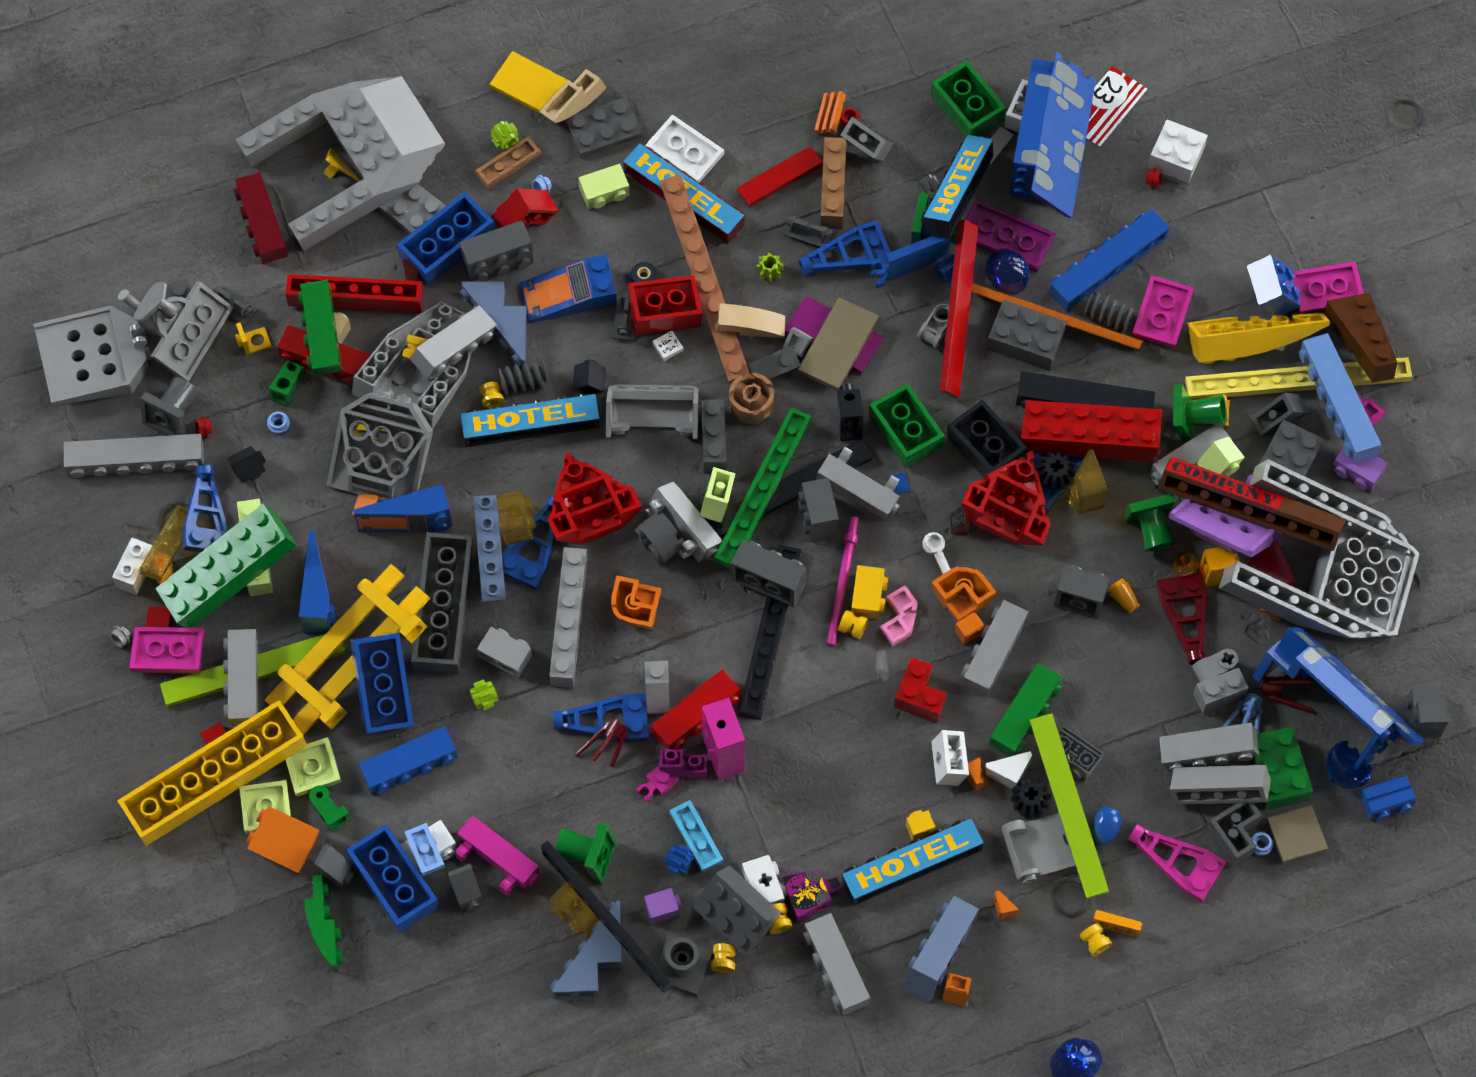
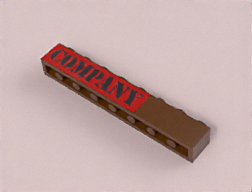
(1252, 503)

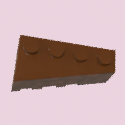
(1364, 335)

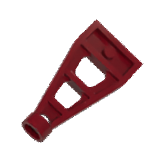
(1183, 589)

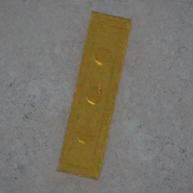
(165, 546)

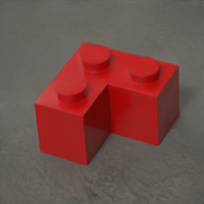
(527, 205)
(916, 696)

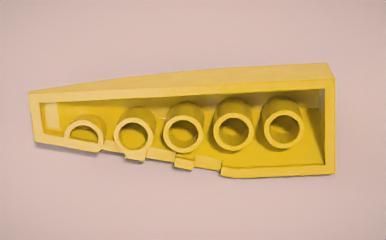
(1234, 339)

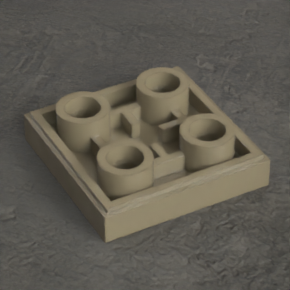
(1297, 834)

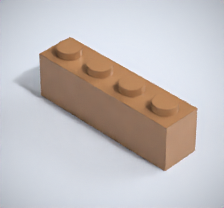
(833, 182)

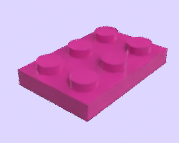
(1326, 284)
(1162, 312)
(167, 650)

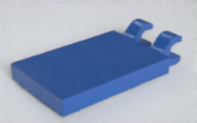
(909, 259)

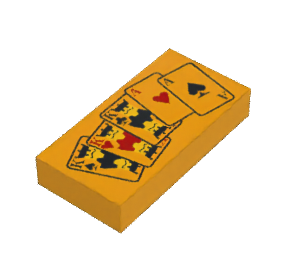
(1117, 923)

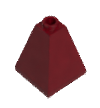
(1273, 563)

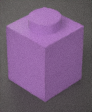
(662, 906)

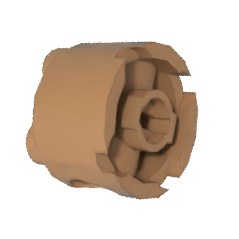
(751, 398)

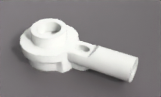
(934, 544)

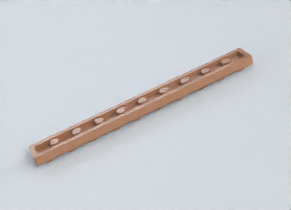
(705, 277)

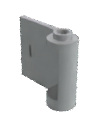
(1037, 847)

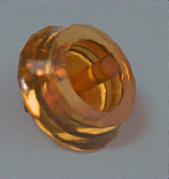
(1185, 564)

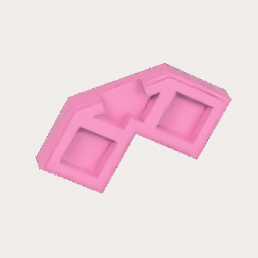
(902, 625)

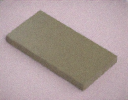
(838, 344)

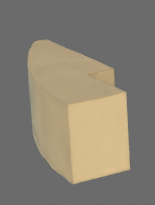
(573, 97)
(750, 321)

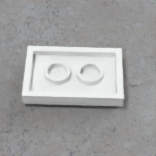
(685, 148)

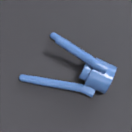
(1250, 708)

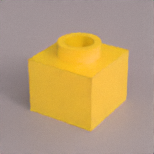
(920, 824)

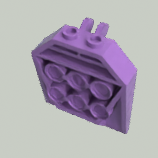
(1223, 528)

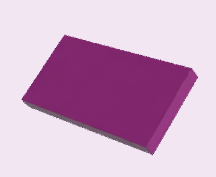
(1003, 230)
(810, 319)

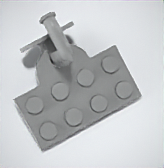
(188, 327)

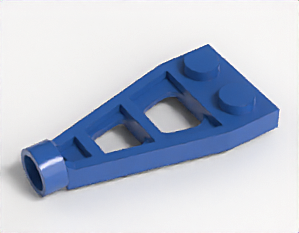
(871, 239)
(199, 538)
(525, 570)
(633, 711)

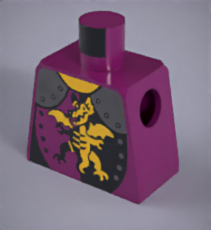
(809, 893)

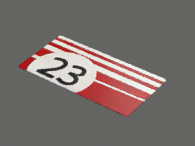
(1110, 104)

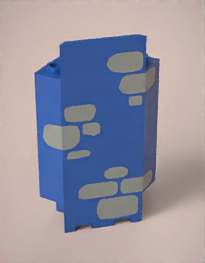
(1052, 134)
(1304, 655)

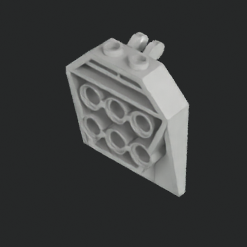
(123, 339)
(397, 417)

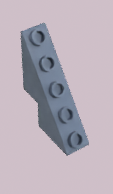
(510, 320)
(489, 548)
(599, 952)

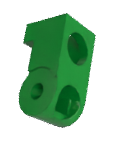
(286, 383)
(326, 809)

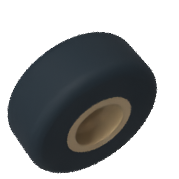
(643, 267)

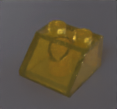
(1089, 486)

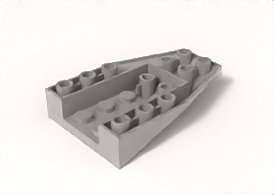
(391, 371)

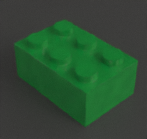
(968, 100)
(906, 425)
(1286, 768)

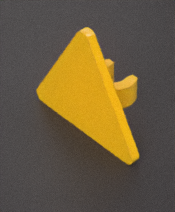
(336, 163)

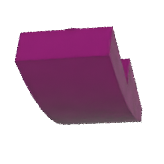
(676, 763)

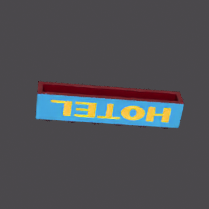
(709, 209)

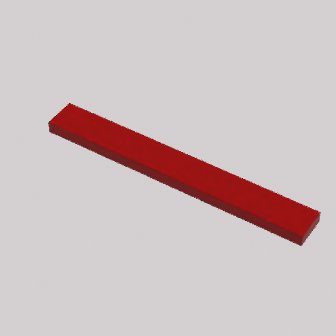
(959, 308)

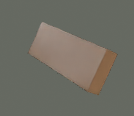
(508, 162)

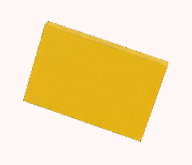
(526, 82)

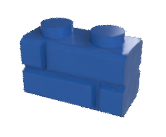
(1387, 798)

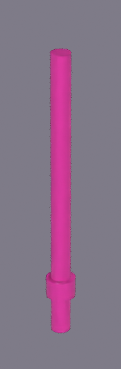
(850, 541)

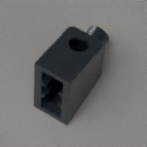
(849, 406)

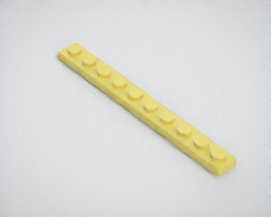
(1278, 380)

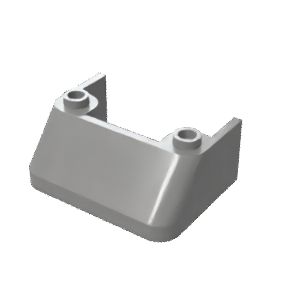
(652, 407)

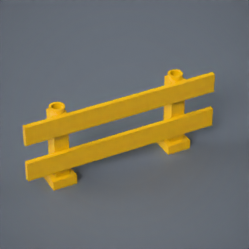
(323, 703)

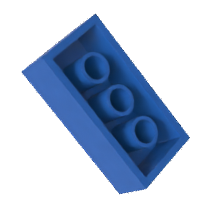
(436, 244)
(381, 682)
(392, 878)

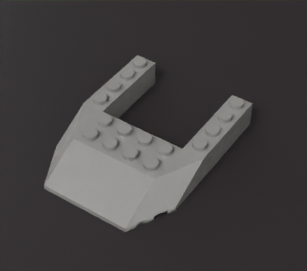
(379, 130)
(1354, 588)

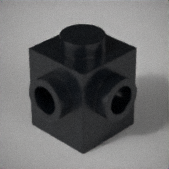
(589, 377)
(247, 464)

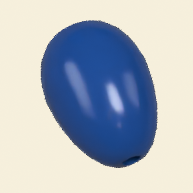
(1106, 825)

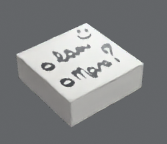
(668, 345)

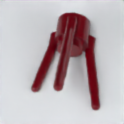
(1273, 685)
(614, 731)

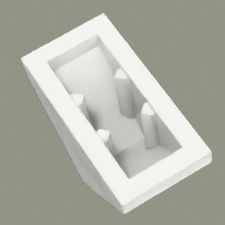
(1009, 770)

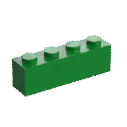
(321, 328)
(1028, 704)

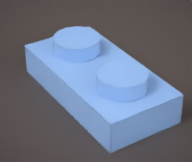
(424, 849)

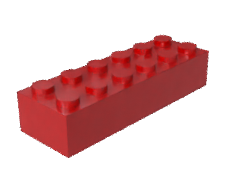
(1077, 428)

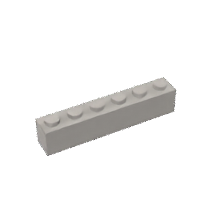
(133, 455)
(568, 617)

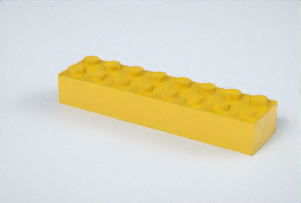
(212, 773)

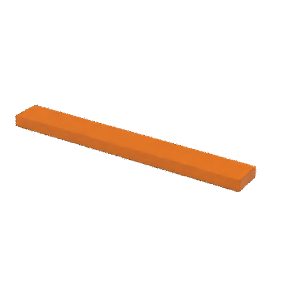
(1071, 321)

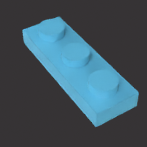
(696, 836)

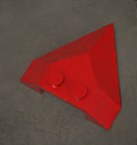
(589, 503)
(1010, 503)

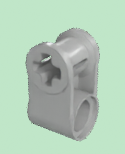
(934, 329)
(1214, 666)

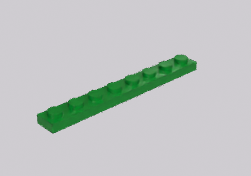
(764, 485)

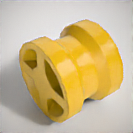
(491, 394)

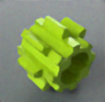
(504, 135)
(769, 273)
(483, 694)

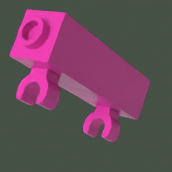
(499, 854)

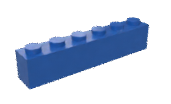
(1108, 260)

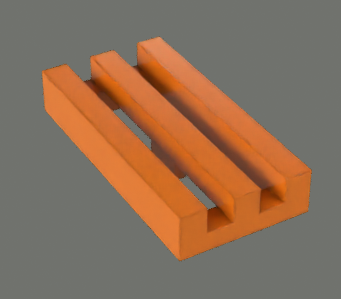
(826, 113)

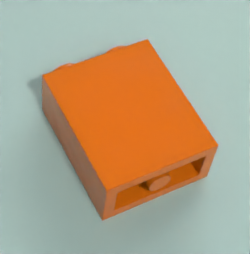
(282, 839)

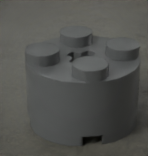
(660, 537)

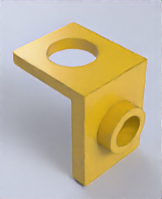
(244, 339)

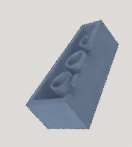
(940, 948)

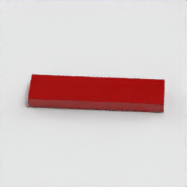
(779, 176)

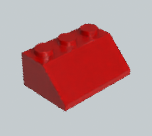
(664, 305)

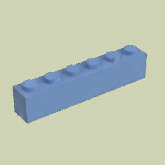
(1340, 398)

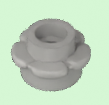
(120, 636)

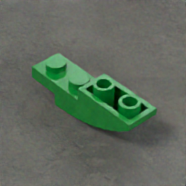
(323, 931)

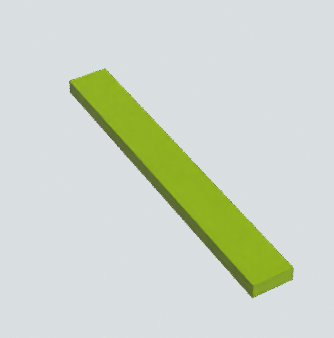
(213, 679)
(1069, 806)

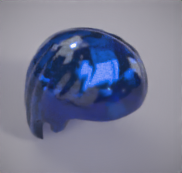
(1007, 271)
(1340, 764)
(1076, 1059)

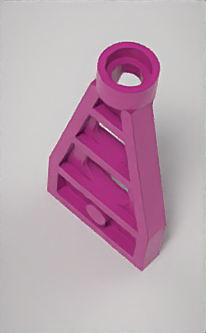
(1204, 873)

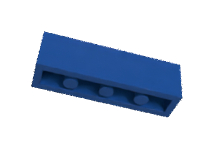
(408, 761)

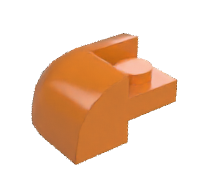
(963, 591)
(635, 602)

